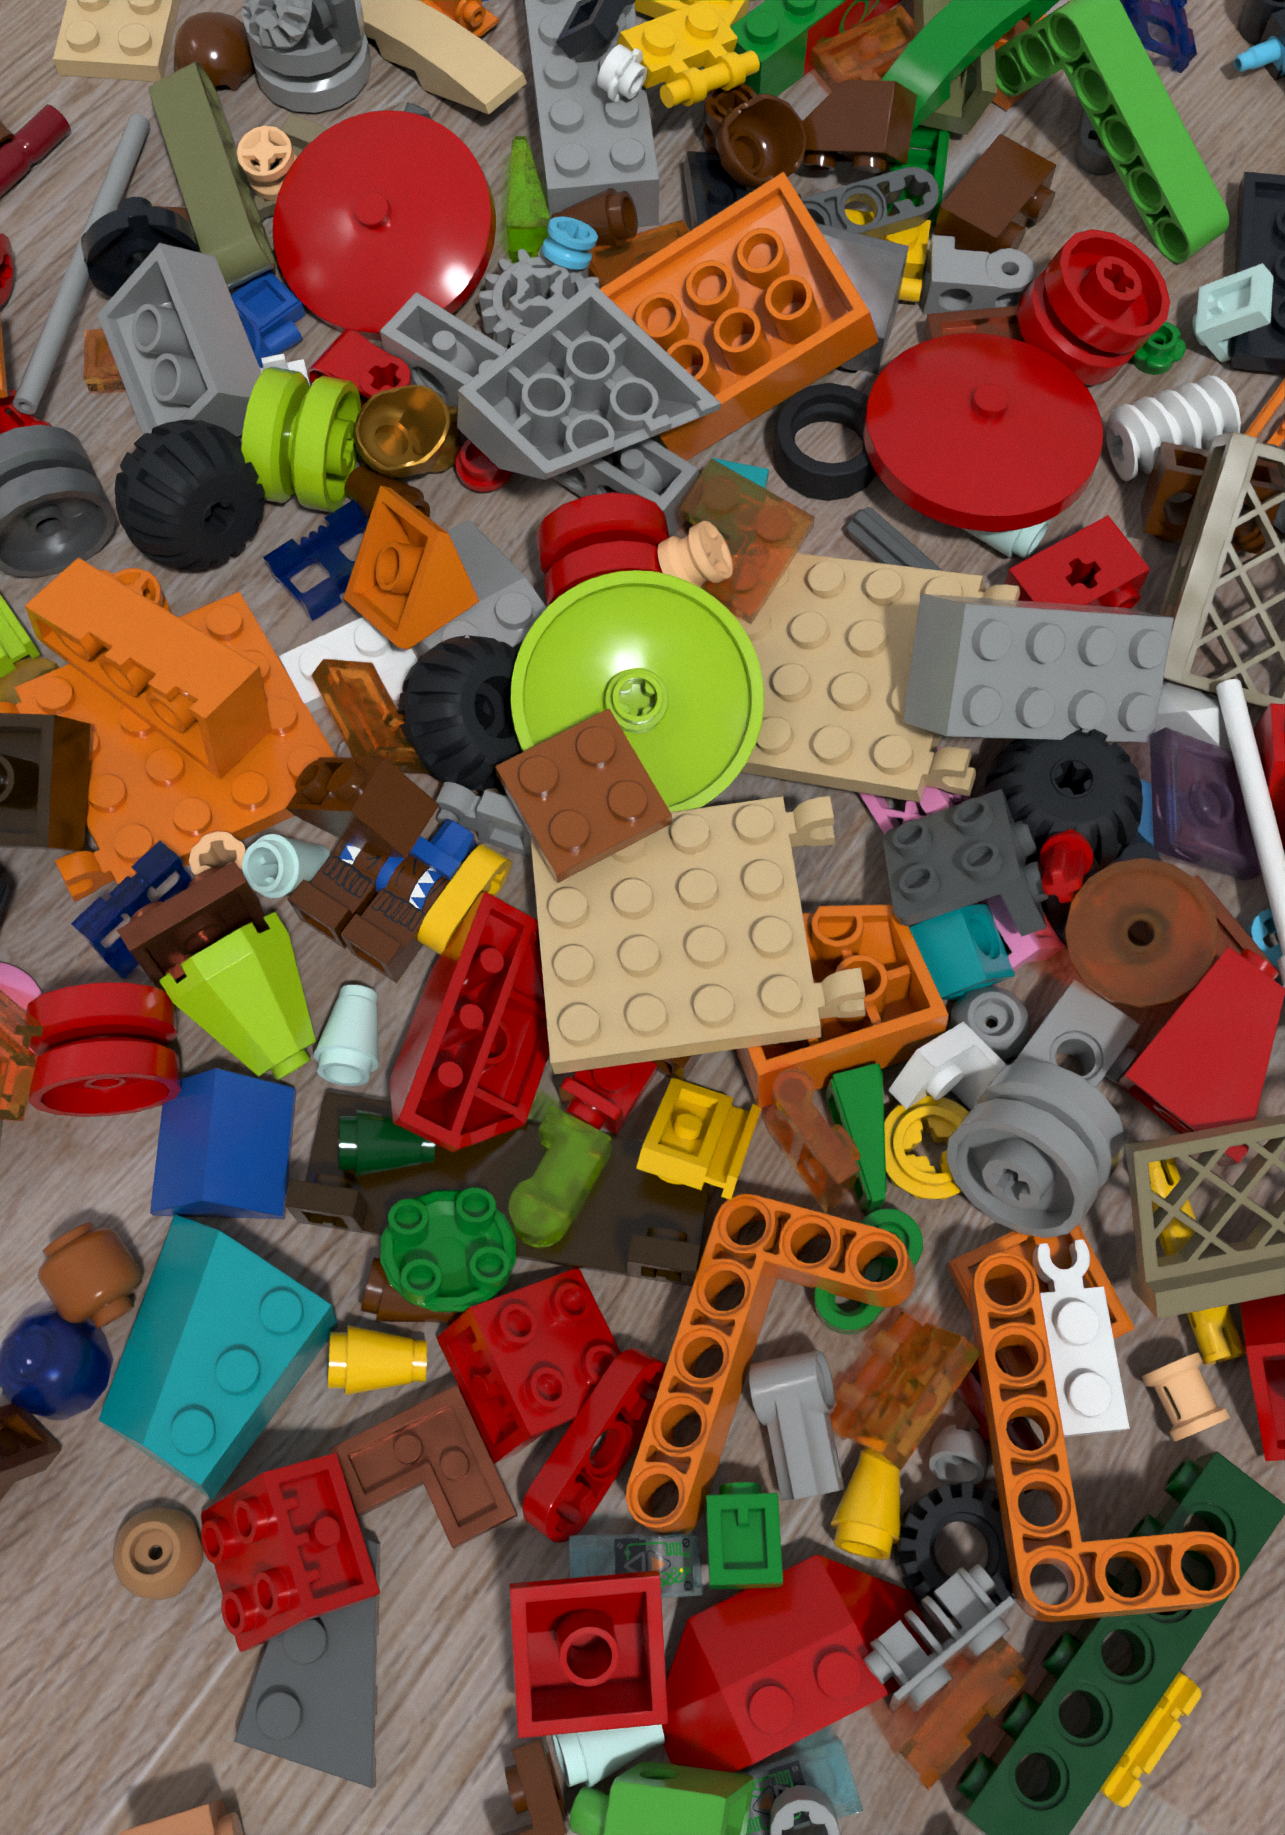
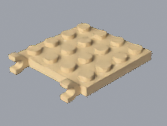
(838, 673)
(687, 941)

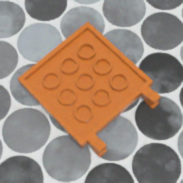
(152, 790)

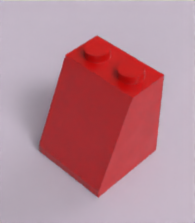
(1213, 1050)

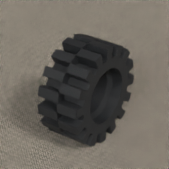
(929, 1517)

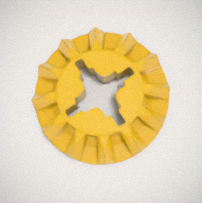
(903, 1133)

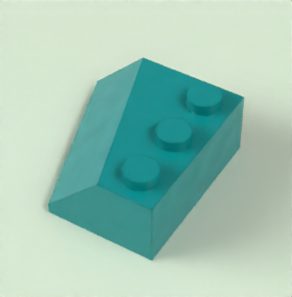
(212, 1354)

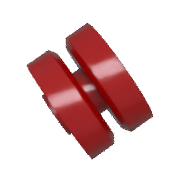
(1094, 305)
(598, 538)
(104, 1050)

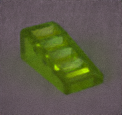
(527, 207)

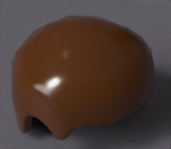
(218, 45)
(761, 141)

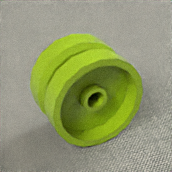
(302, 437)

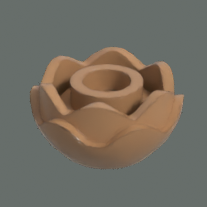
(180, 1553)

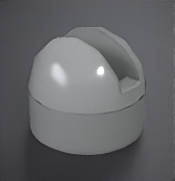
(958, 1456)

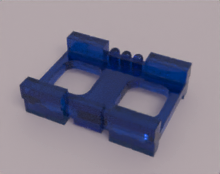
(1170, 16)
(319, 549)
(128, 898)

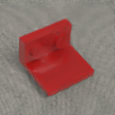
(529, 1359)
(287, 1550)

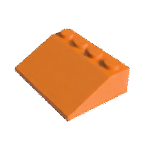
(747, 309)

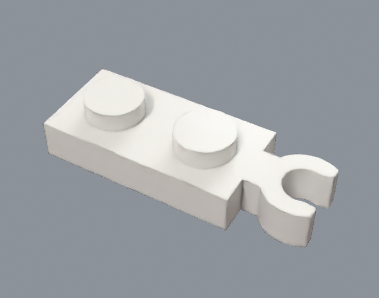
(1081, 1346)

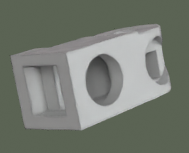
(973, 278)

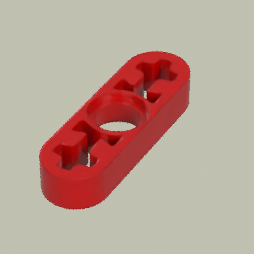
(571, 1480)

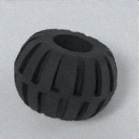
(188, 495)
(461, 710)
(1071, 786)

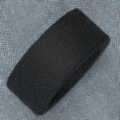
(817, 478)

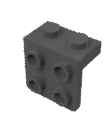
(964, 859)

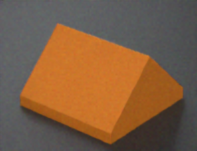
(407, 573)

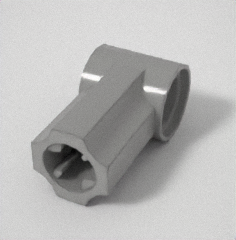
(795, 1403)

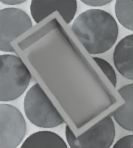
(1035, 669)

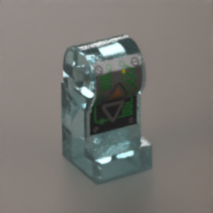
(673, 1555)
(816, 1765)

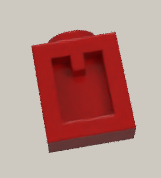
(606, 1094)

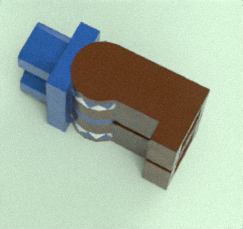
(381, 900)

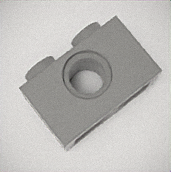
(1089, 1031)

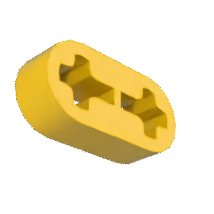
(480, 872)

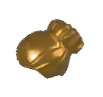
(407, 432)

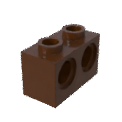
(1180, 471)

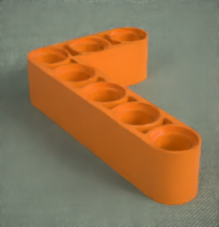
(737, 1332)
(1048, 1471)

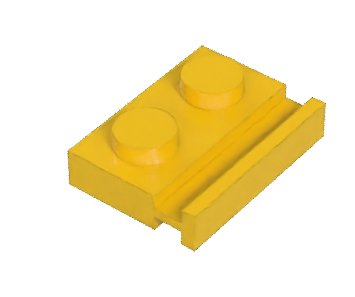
(698, 1138)

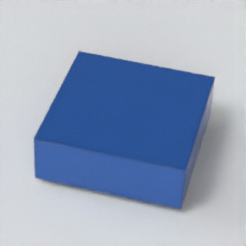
(267, 303)

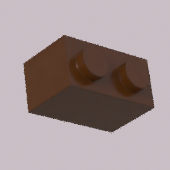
(997, 198)

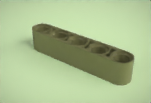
(210, 174)

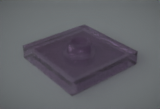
(1200, 805)

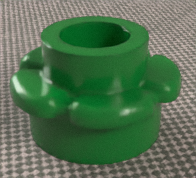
(1160, 357)

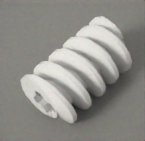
(1182, 417)

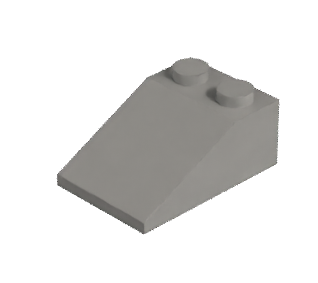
(505, 595)

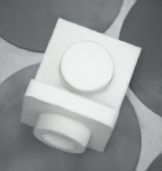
(951, 1062)

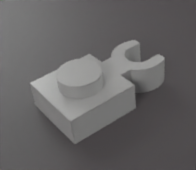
(489, 815)

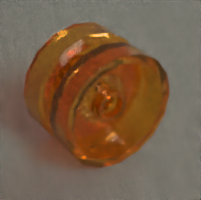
(1173, 910)

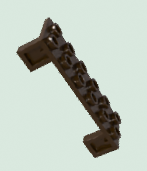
(625, 1226)

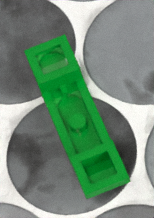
(954, 42)

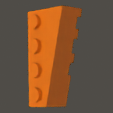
(154, 665)

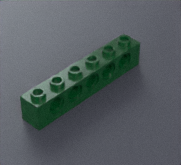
(1119, 1703)

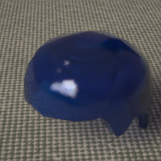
(54, 1365)

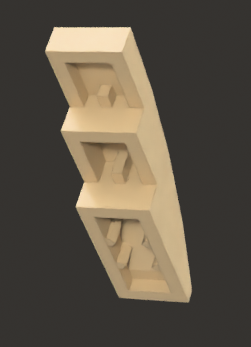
(442, 53)

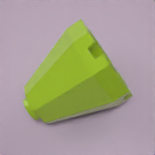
(249, 998)

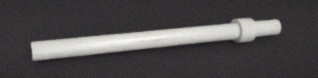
(1257, 802)

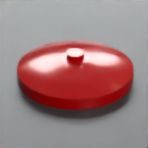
(383, 214)
(982, 432)

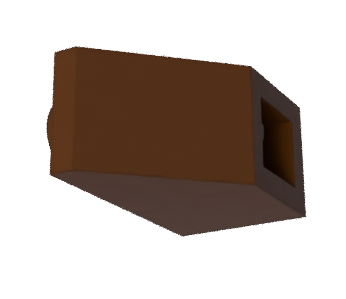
(861, 125)
(363, 803)

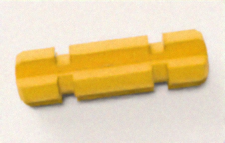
(1151, 1741)

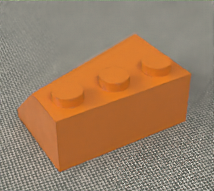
(899, 1000)

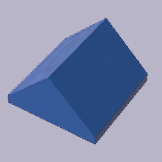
(224, 1148)

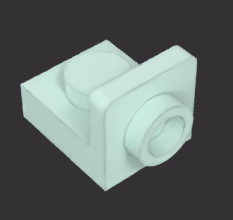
(1232, 308)

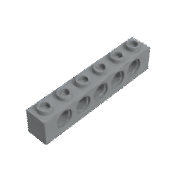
(449, 353)

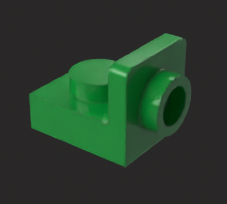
(743, 1537)

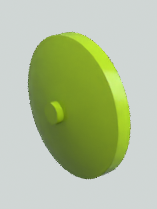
(664, 665)

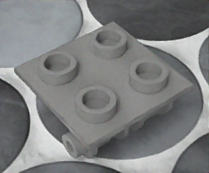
(924, 1676)

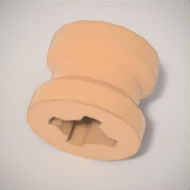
(258, 152)
(698, 556)

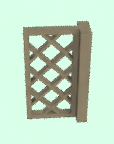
(1201, 561)
(1201, 1275)

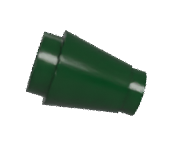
(376, 1144)

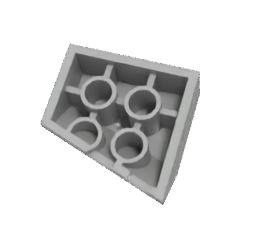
(577, 391)

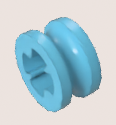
(569, 242)

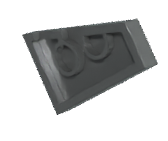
(320, 1692)

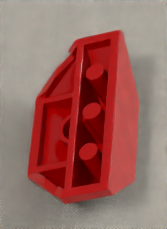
(476, 1033)
(778, 1664)

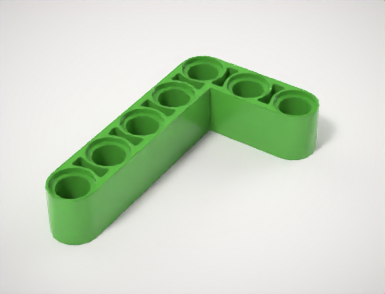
(1129, 113)

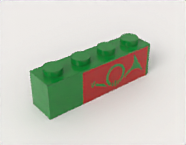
(789, 29)

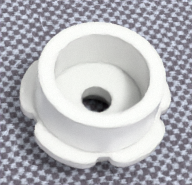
(622, 73)

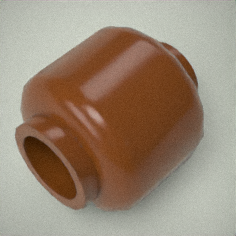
(90, 1275)

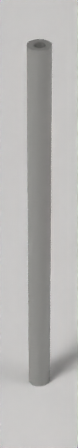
(77, 276)

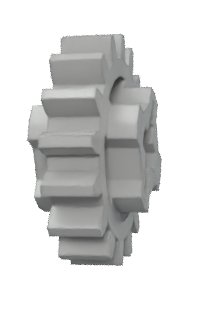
(535, 291)

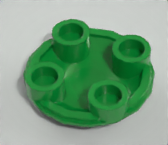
(448, 1249)

